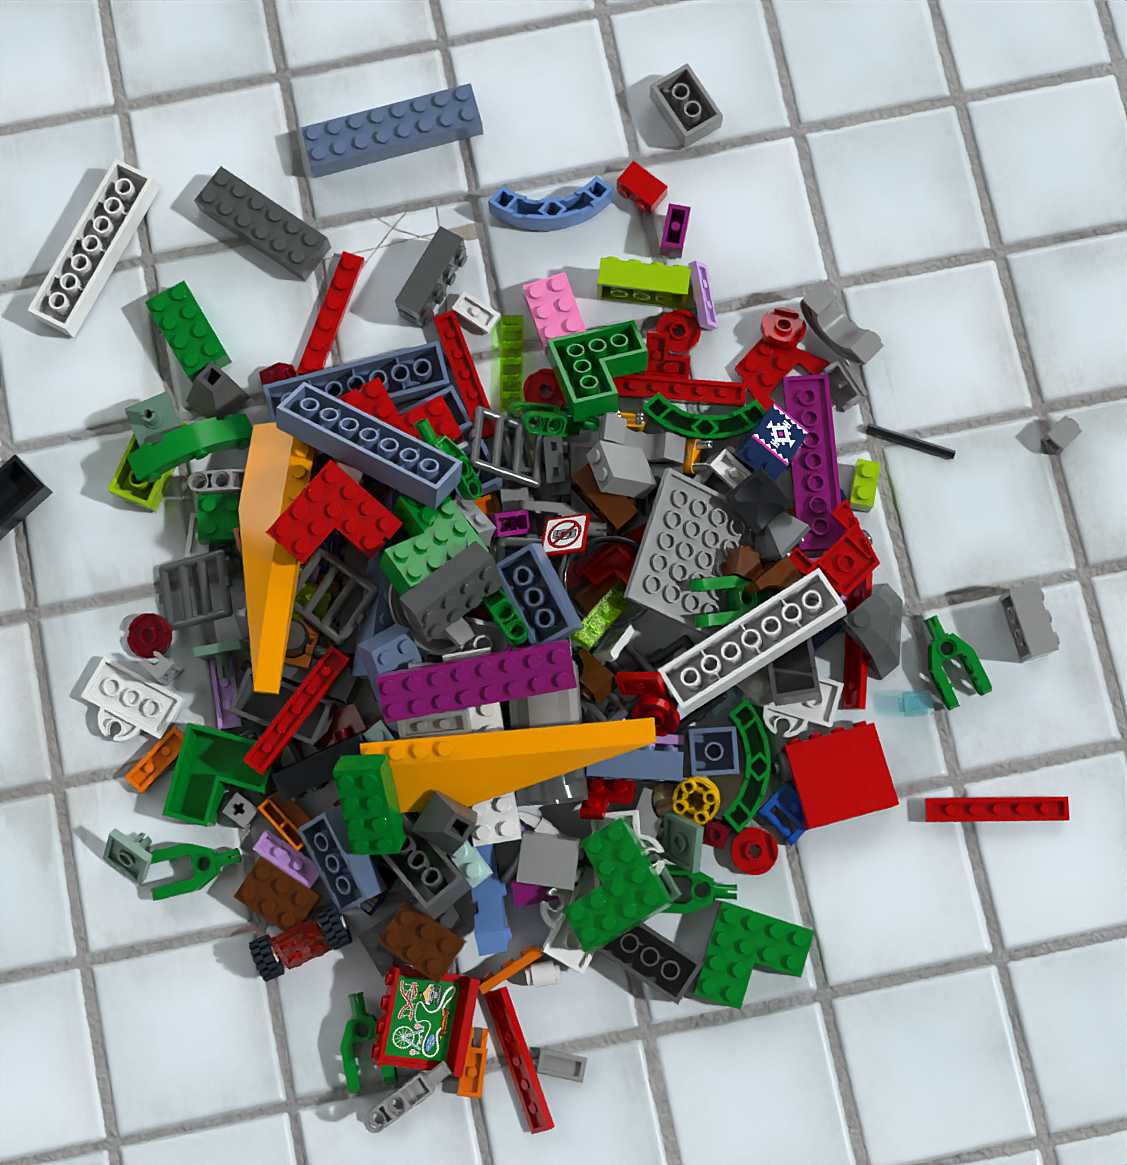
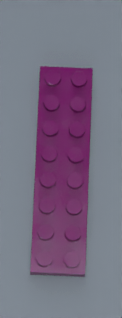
(815, 462)
(476, 681)

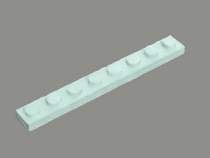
(466, 857)

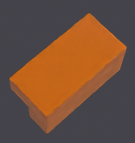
(287, 818)

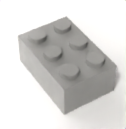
(686, 105)
(1029, 622)

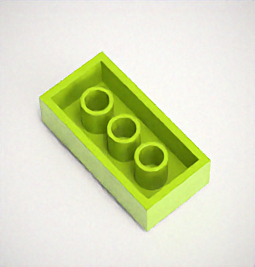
(643, 282)
(141, 493)

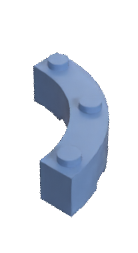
(551, 212)
(488, 897)

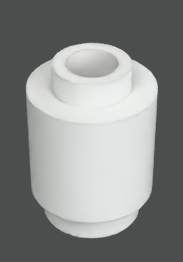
(542, 973)

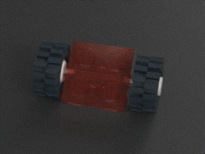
(300, 943)

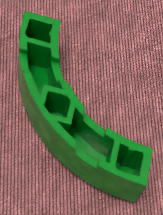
(703, 427)
(190, 443)
(756, 766)

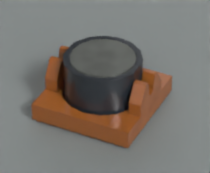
(301, 640)

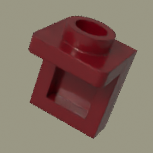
(276, 373)
(715, 833)

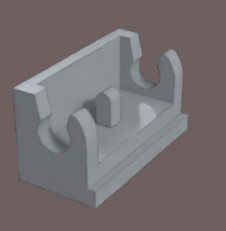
(844, 384)
(165, 669)

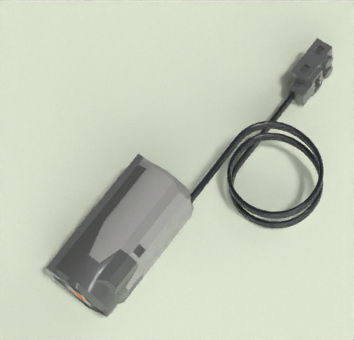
(561, 706)

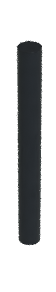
(911, 441)

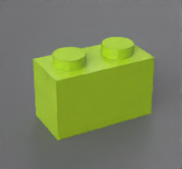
(863, 485)

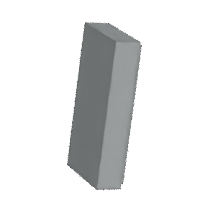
(561, 1065)

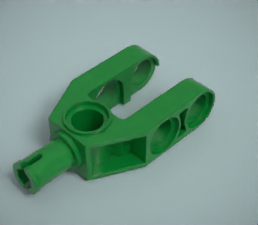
(552, 416)
(447, 446)
(735, 589)
(506, 617)
(967, 656)
(201, 877)
(696, 903)
(351, 1036)

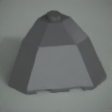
(877, 629)

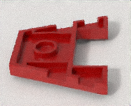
(768, 364)
(847, 560)

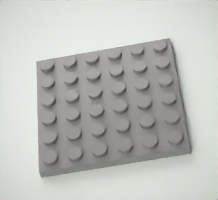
(682, 543)

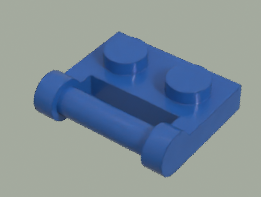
(788, 803)

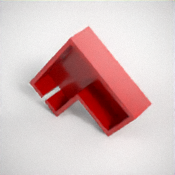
(377, 403)
(338, 504)

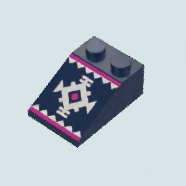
(771, 442)

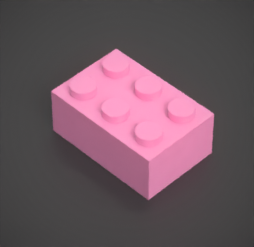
(553, 308)

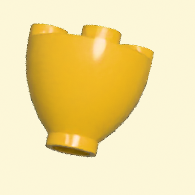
(696, 799)

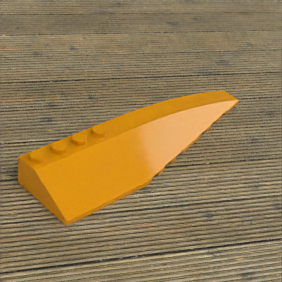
(273, 478)
(499, 762)

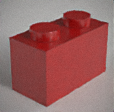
(641, 188)

